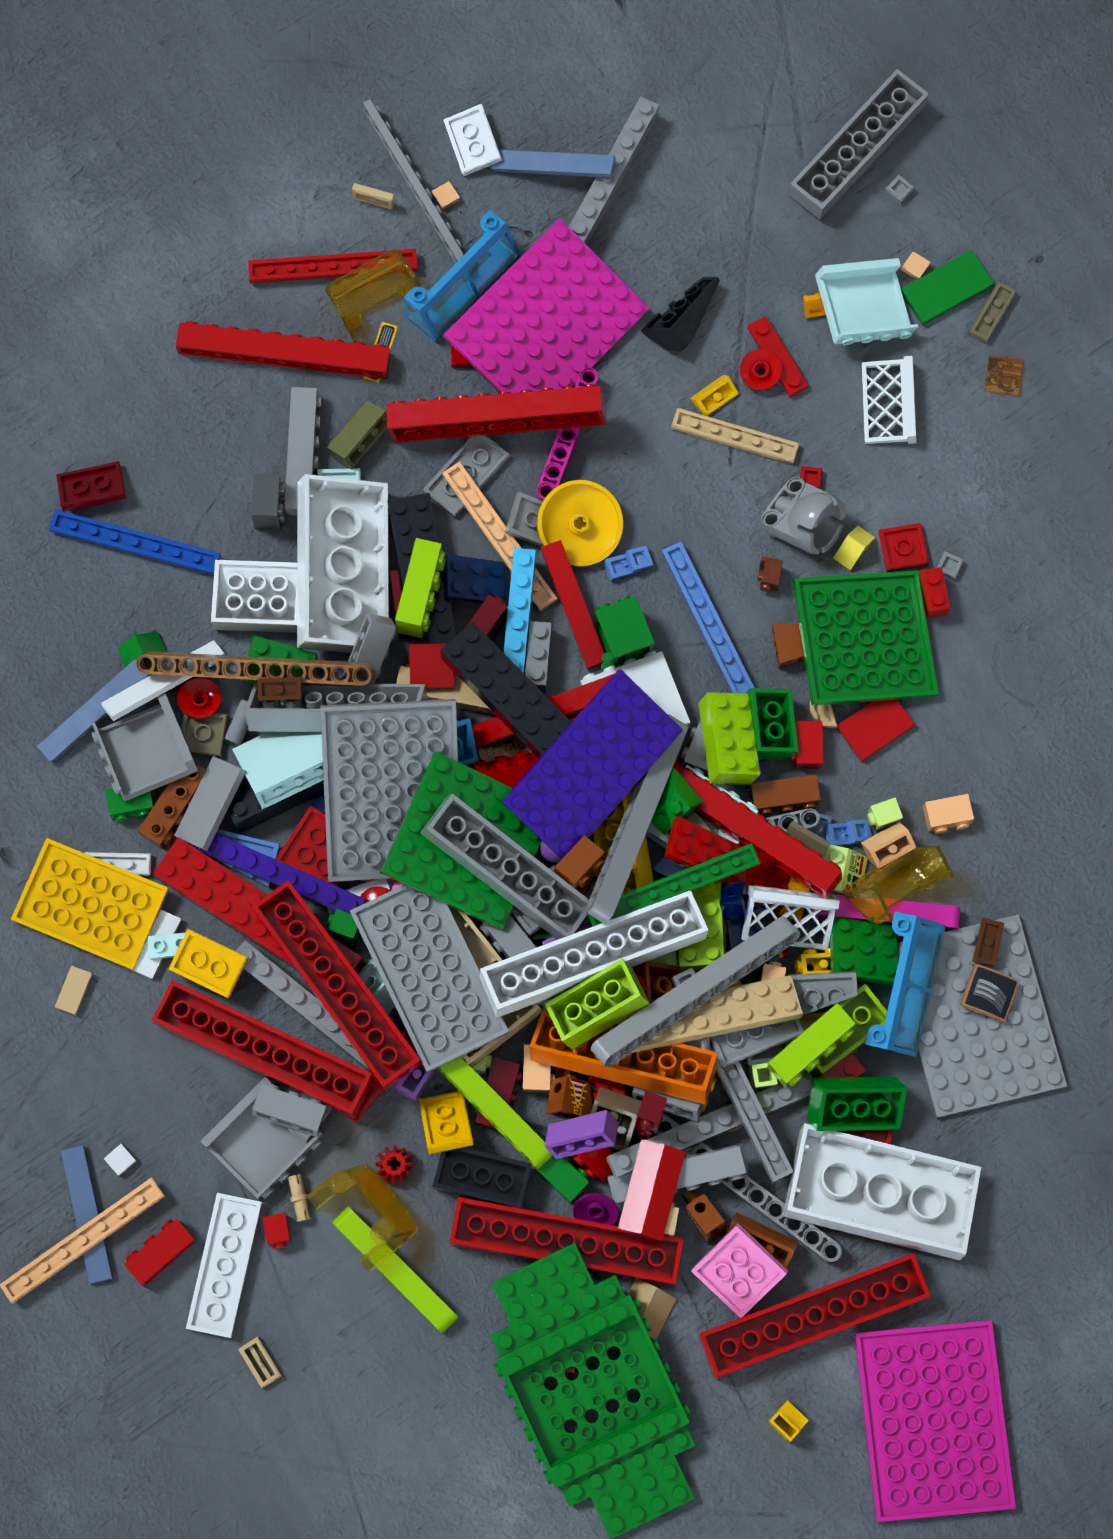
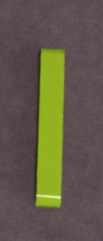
(496, 1111)
(397, 1272)

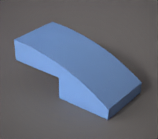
(628, 563)
(848, 833)

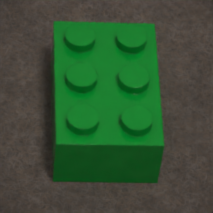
(267, 648)
(773, 722)

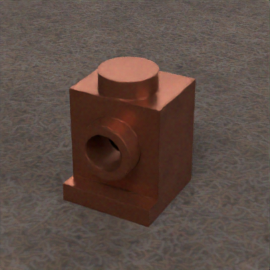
(769, 574)

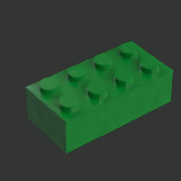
(856, 1103)

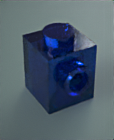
(733, 899)

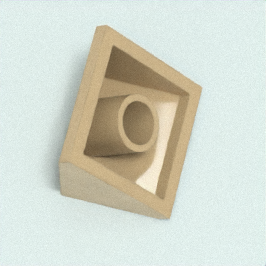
(654, 1305)

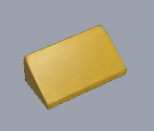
(715, 395)

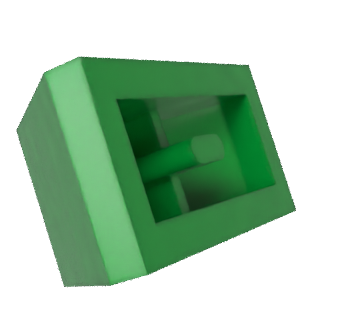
(138, 645)

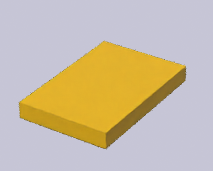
(208, 963)
(445, 1122)

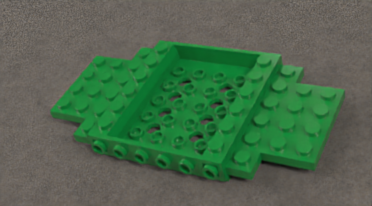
(625, 1455)

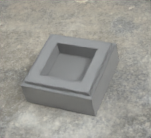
(899, 189)
(950, 565)

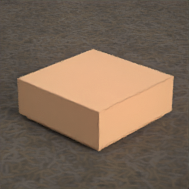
(445, 195)
(915, 266)

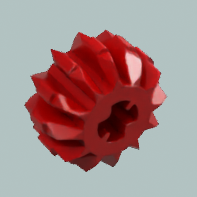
(388, 1169)

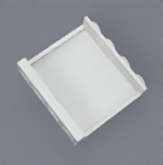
(654, 679)

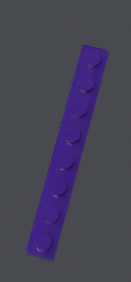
(279, 873)

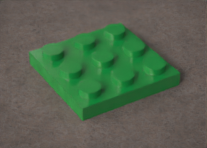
(865, 949)

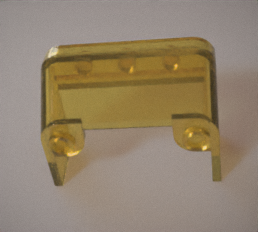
(369, 287)
(888, 885)
(395, 1222)

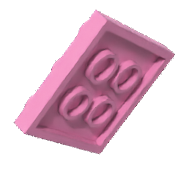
(739, 1270)

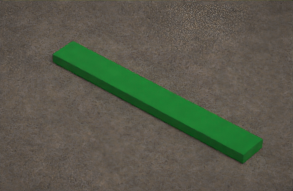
(686, 880)

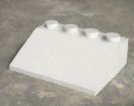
(254, 596)

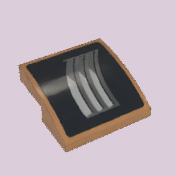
(989, 992)

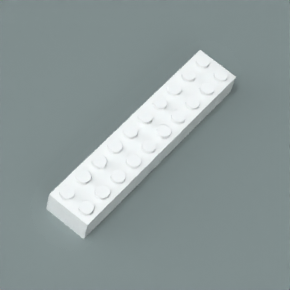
(572, 959)

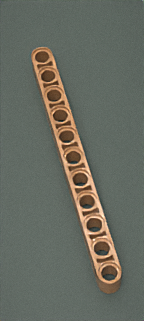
(244, 667)

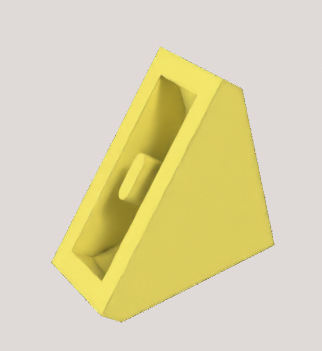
(853, 548)

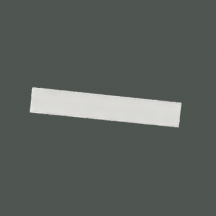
(152, 686)

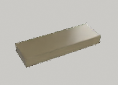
(992, 312)

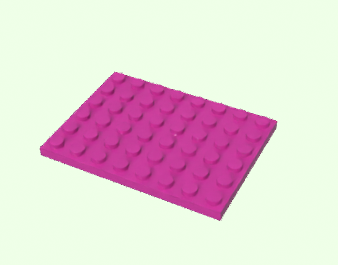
(546, 316)
(934, 1421)

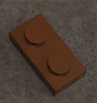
(280, 688)
(988, 942)

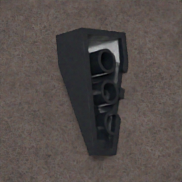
(679, 323)

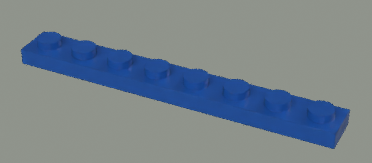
(134, 542)

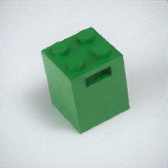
(623, 632)

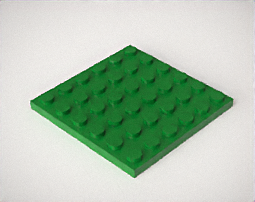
(865, 637)
(430, 870)

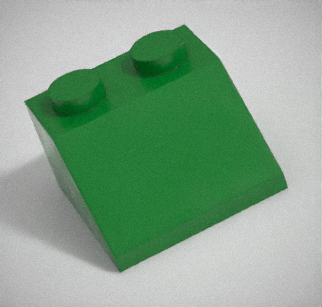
(675, 801)

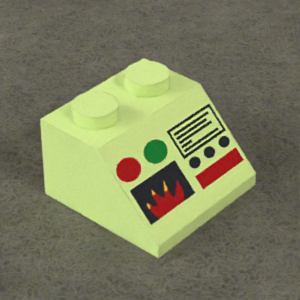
(851, 863)

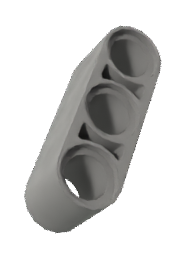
(798, 817)

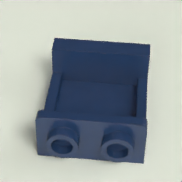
(735, 929)

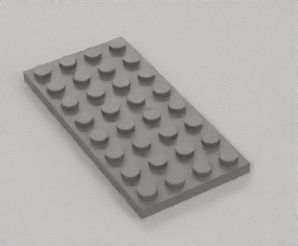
(428, 975)

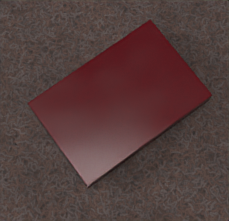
(91, 486)

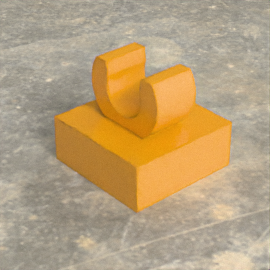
(813, 306)

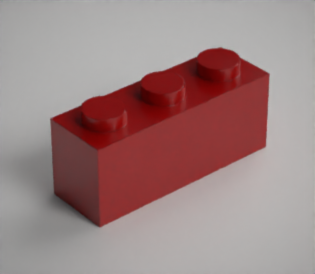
(159, 1252)

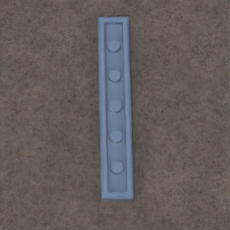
(555, 163)
(81, 721)
(85, 1209)

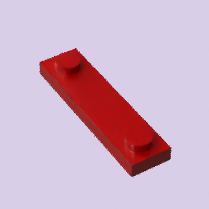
(767, 339)

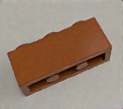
(785, 794)
(777, 1244)

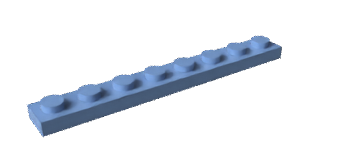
(707, 618)

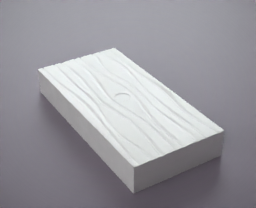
(340, 559)
(882, 1192)

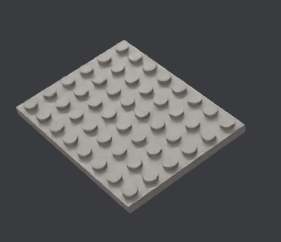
(371, 774)
(972, 1057)

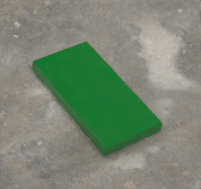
(947, 287)

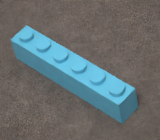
(520, 606)

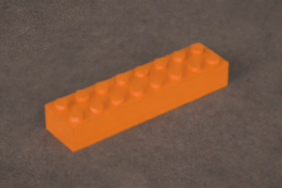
(668, 1070)

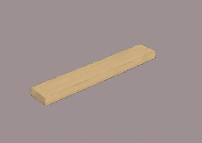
(735, 436)

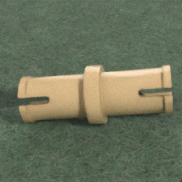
(299, 1197)

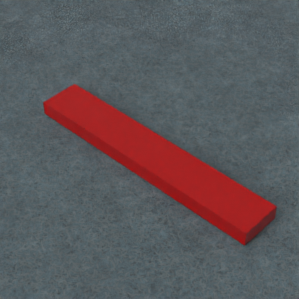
(573, 603)

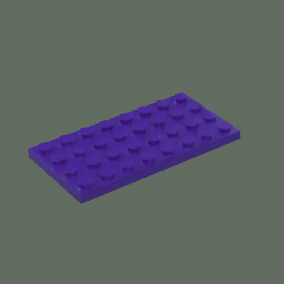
(592, 764)

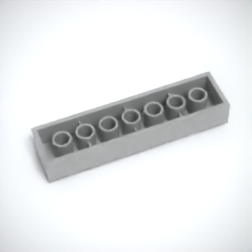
(858, 144)
(305, 713)
(506, 867)

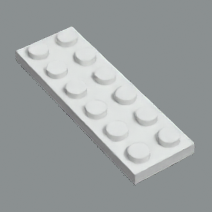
(224, 1265)

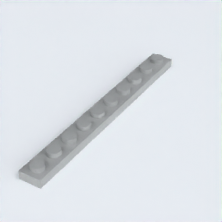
(413, 180)
(750, 1111)
(713, 1124)

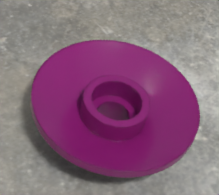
(596, 1208)

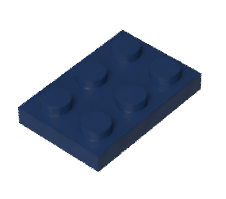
(473, 578)

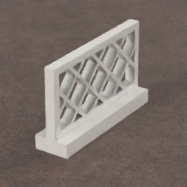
(908, 401)
(798, 900)

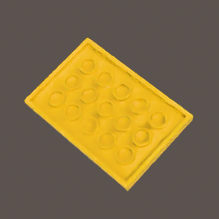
(90, 903)

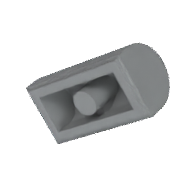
(238, 726)

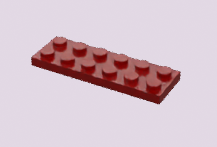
(694, 845)

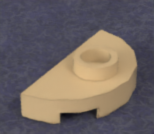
(823, 713)

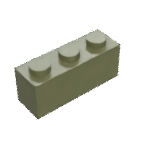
(358, 435)

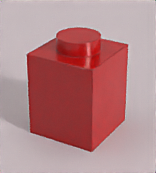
(277, 1230)

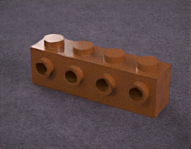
(170, 809)

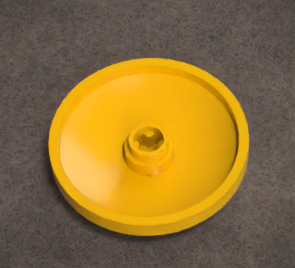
(584, 520)

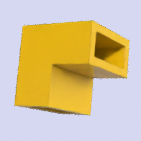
(788, 1421)

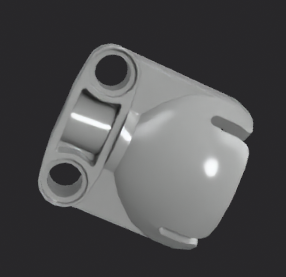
(804, 516)

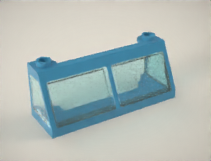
(465, 282)
(911, 985)

